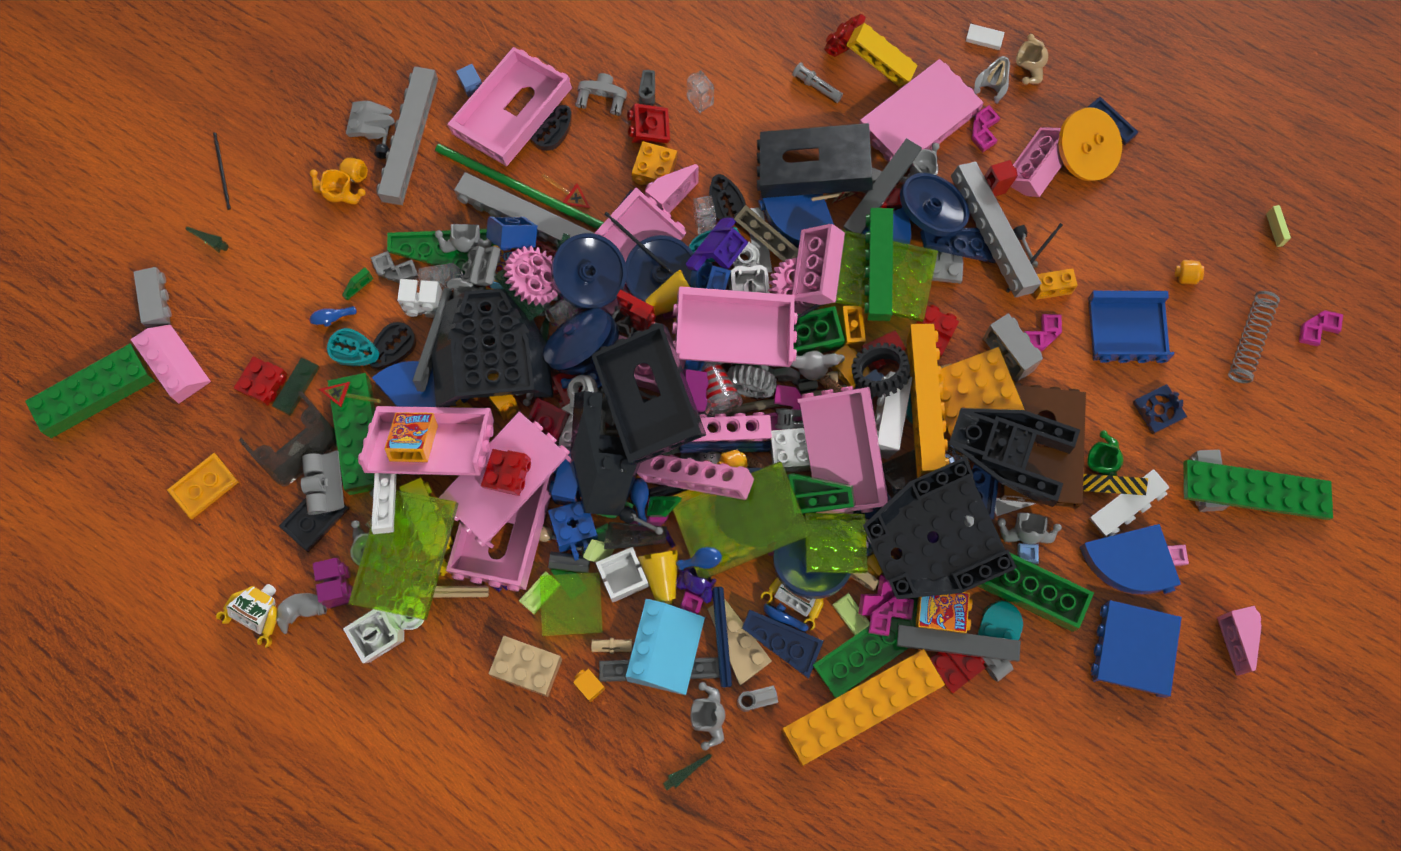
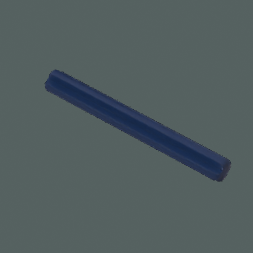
(726, 446)
(722, 637)

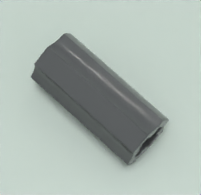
(566, 562)

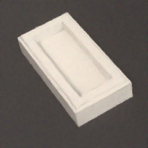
(985, 36)

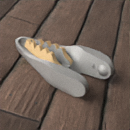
(996, 77)

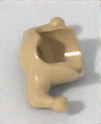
(1032, 57)

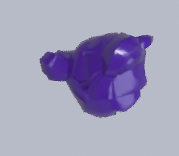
(689, 580)

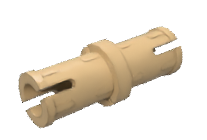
(611, 645)

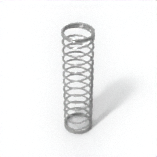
(1249, 372)

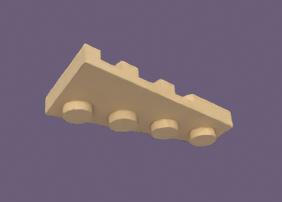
(744, 651)

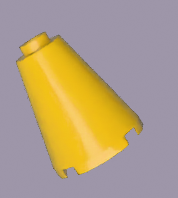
(666, 295)
(661, 574)

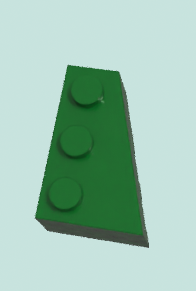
(821, 494)

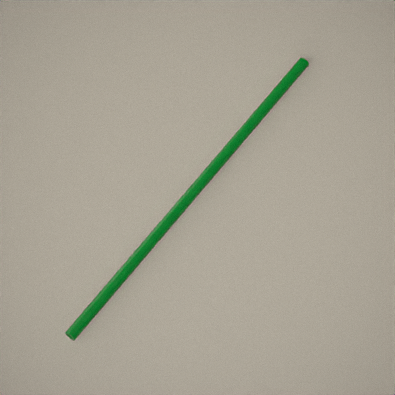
(518, 186)

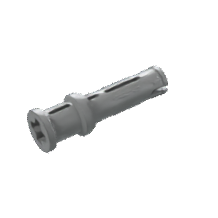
(810, 77)

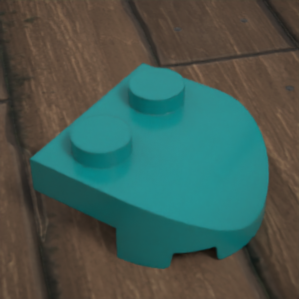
(1001, 621)

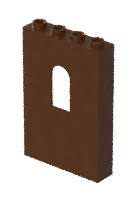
(1069, 409)

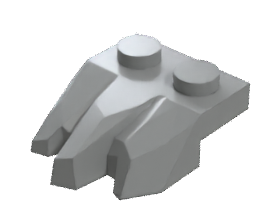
(369, 120)
(481, 265)
(948, 268)

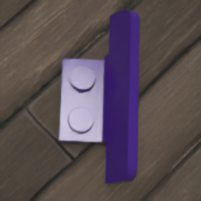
(721, 244)

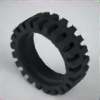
(875, 354)

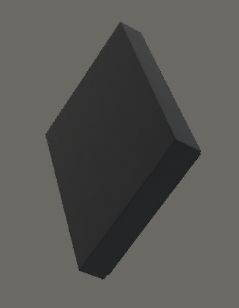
(307, 528)

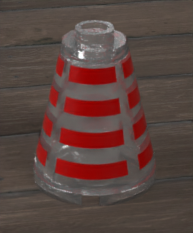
(720, 392)

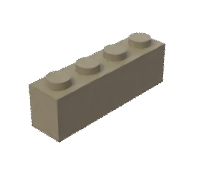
(766, 234)

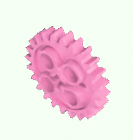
(529, 269)
(783, 284)

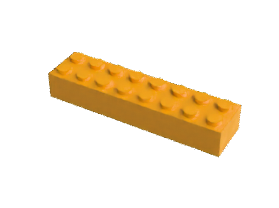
(925, 399)
(862, 707)

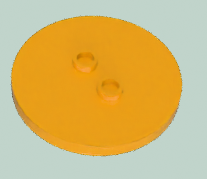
(1090, 144)

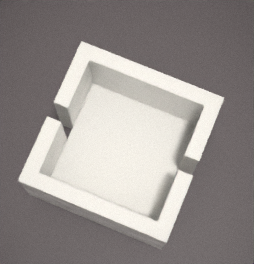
(419, 303)
(621, 574)

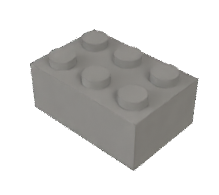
(1014, 345)

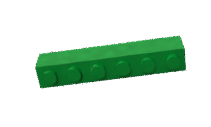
(879, 264)

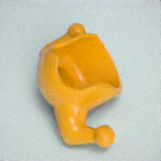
(335, 186)

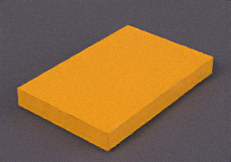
(202, 486)

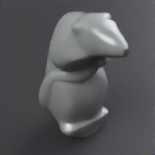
(296, 605)

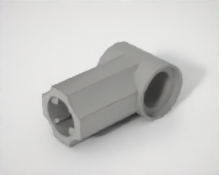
(998, 668)
(759, 698)

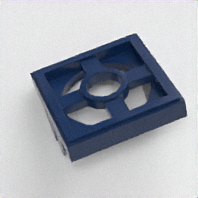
(1149, 416)

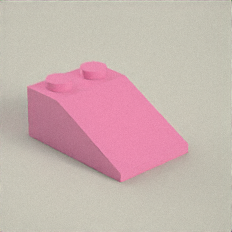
(673, 187)
(1242, 637)

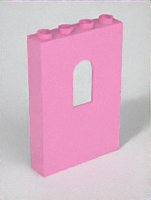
(496, 131)
(513, 570)

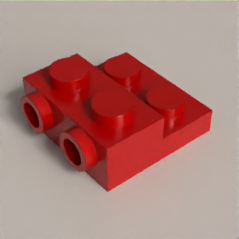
(837, 41)
(648, 124)
(640, 312)
(942, 323)
(261, 381)
(506, 471)
(956, 668)

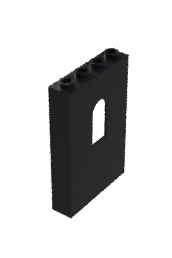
(841, 167)
(659, 423)

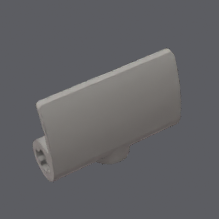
(322, 483)

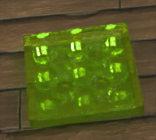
(836, 543)
(570, 604)

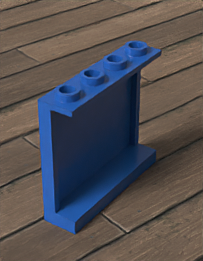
(1129, 326)
(1136, 648)

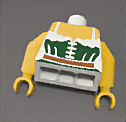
(802, 605)
(254, 610)

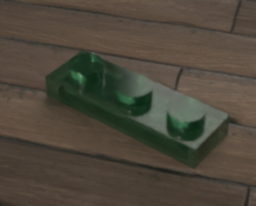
(529, 310)
(298, 381)

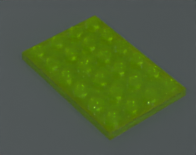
(911, 276)
(743, 527)
(403, 566)

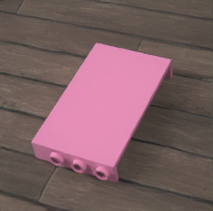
(922, 111)
(642, 220)
(735, 327)
(845, 444)
(457, 446)
(488, 510)

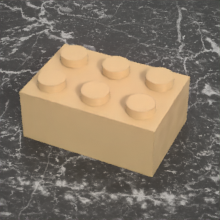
(525, 666)

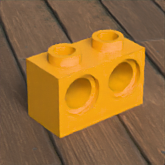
(1056, 284)

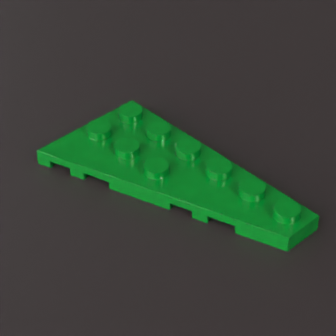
(425, 247)

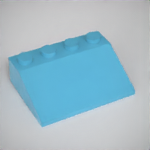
(665, 647)

